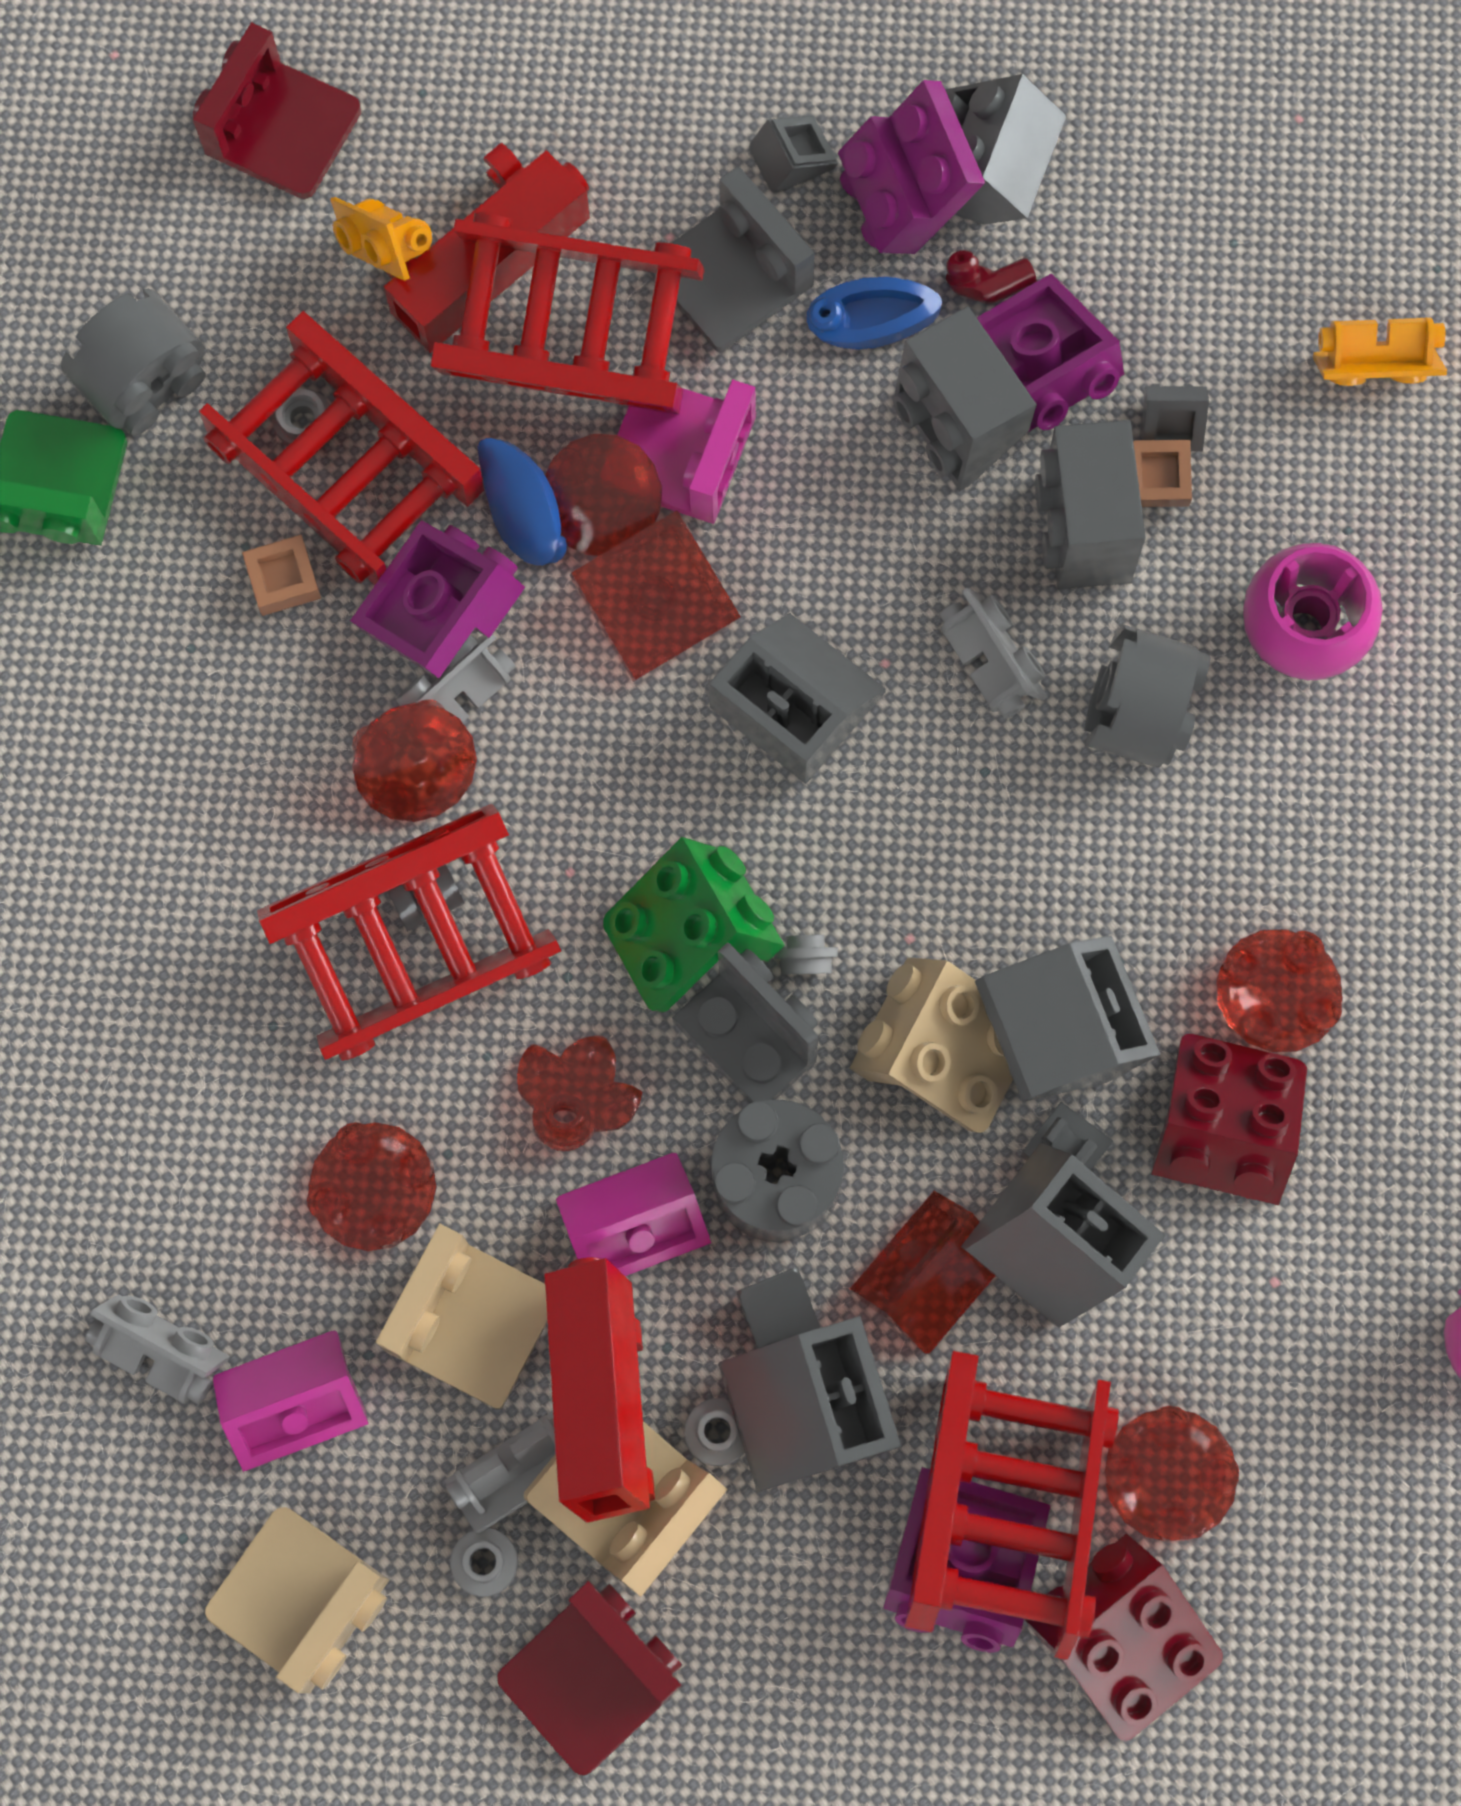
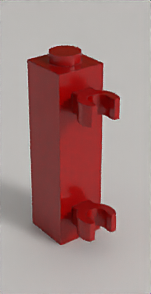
(535, 198)
(596, 1391)

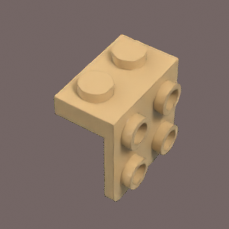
(937, 1043)
(297, 1600)

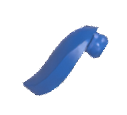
(872, 312)
(521, 503)

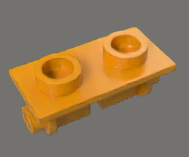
(380, 235)
(1353, 354)

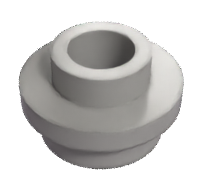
(301, 401)
(806, 955)
(695, 1438)
(505, 1566)

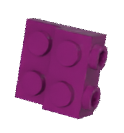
(910, 171)
(1054, 348)
(437, 596)
(975, 1561)

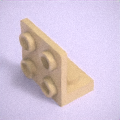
(467, 1319)
(641, 1542)

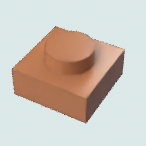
(1164, 472)
(281, 575)

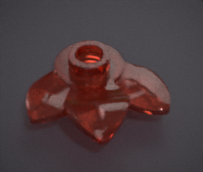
(575, 1083)

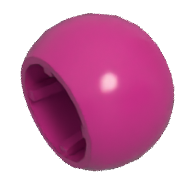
(1331, 580)

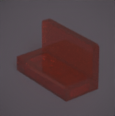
(924, 1274)

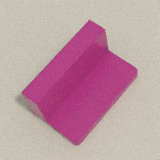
(635, 1216)
(288, 1401)

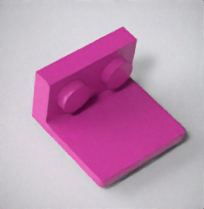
(696, 448)

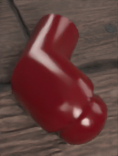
(983, 284)

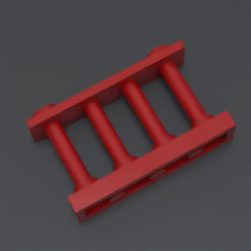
(589, 372)
(356, 394)
(357, 895)
(949, 1523)

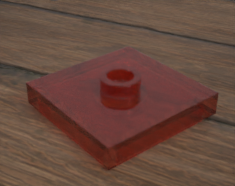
(655, 595)

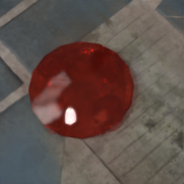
(604, 492)
(413, 761)
(1279, 990)
(371, 1186)
(1171, 1475)

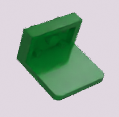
(58, 476)
(681, 917)

